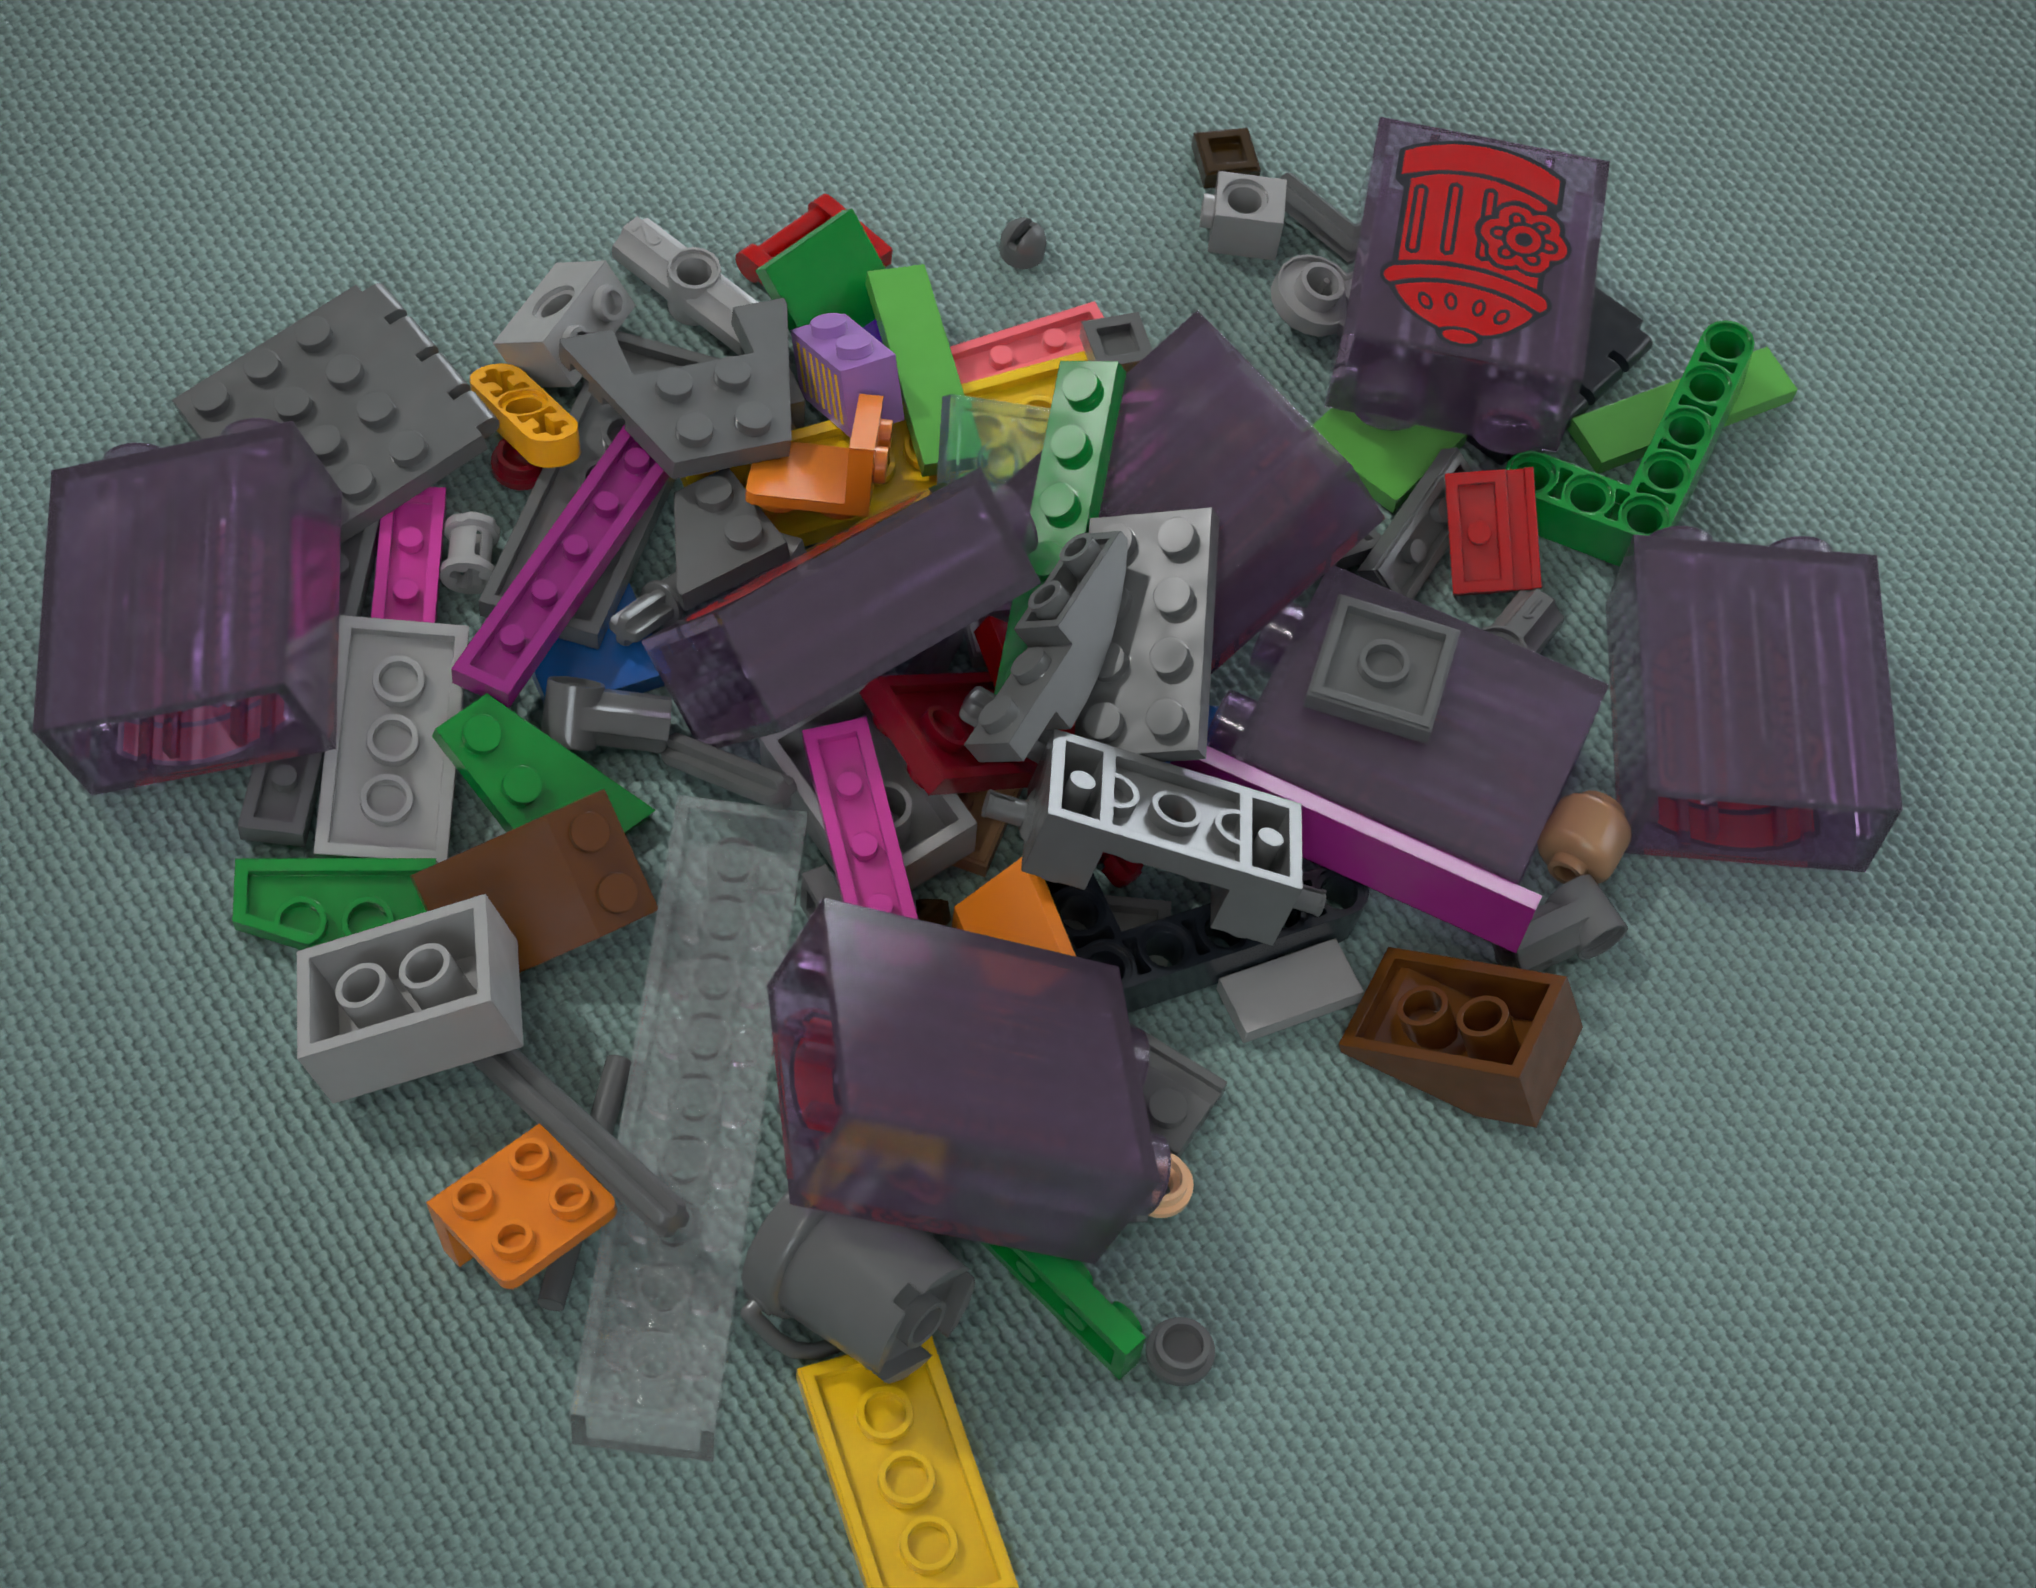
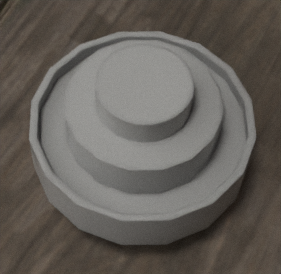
(1309, 294)

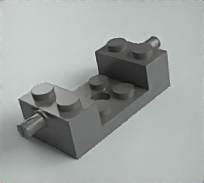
(1115, 802)

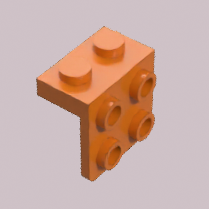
(828, 477)
(521, 1209)

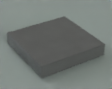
(1382, 668)

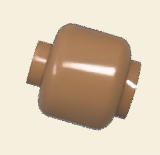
(1584, 837)

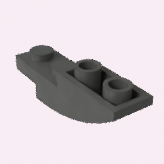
(1067, 642)

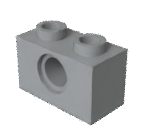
(566, 304)

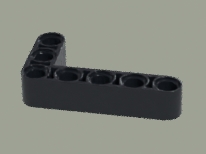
(1185, 939)

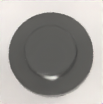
(1180, 1351)

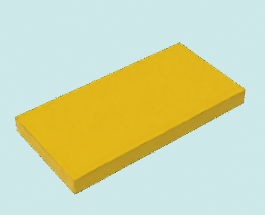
(904, 1477)

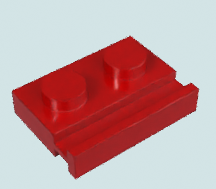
(1493, 531)

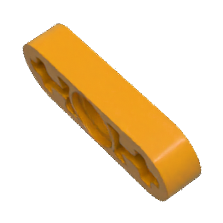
(528, 415)

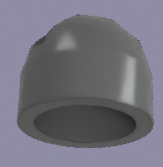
(1031, 247)

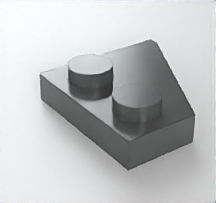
(720, 538)

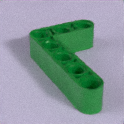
(1667, 469)

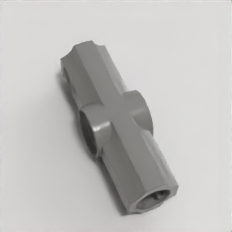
(684, 277)

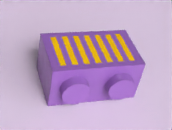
(840, 361)

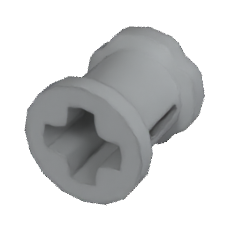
(469, 552)

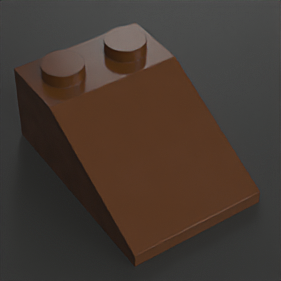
(550, 879)
(1467, 1032)

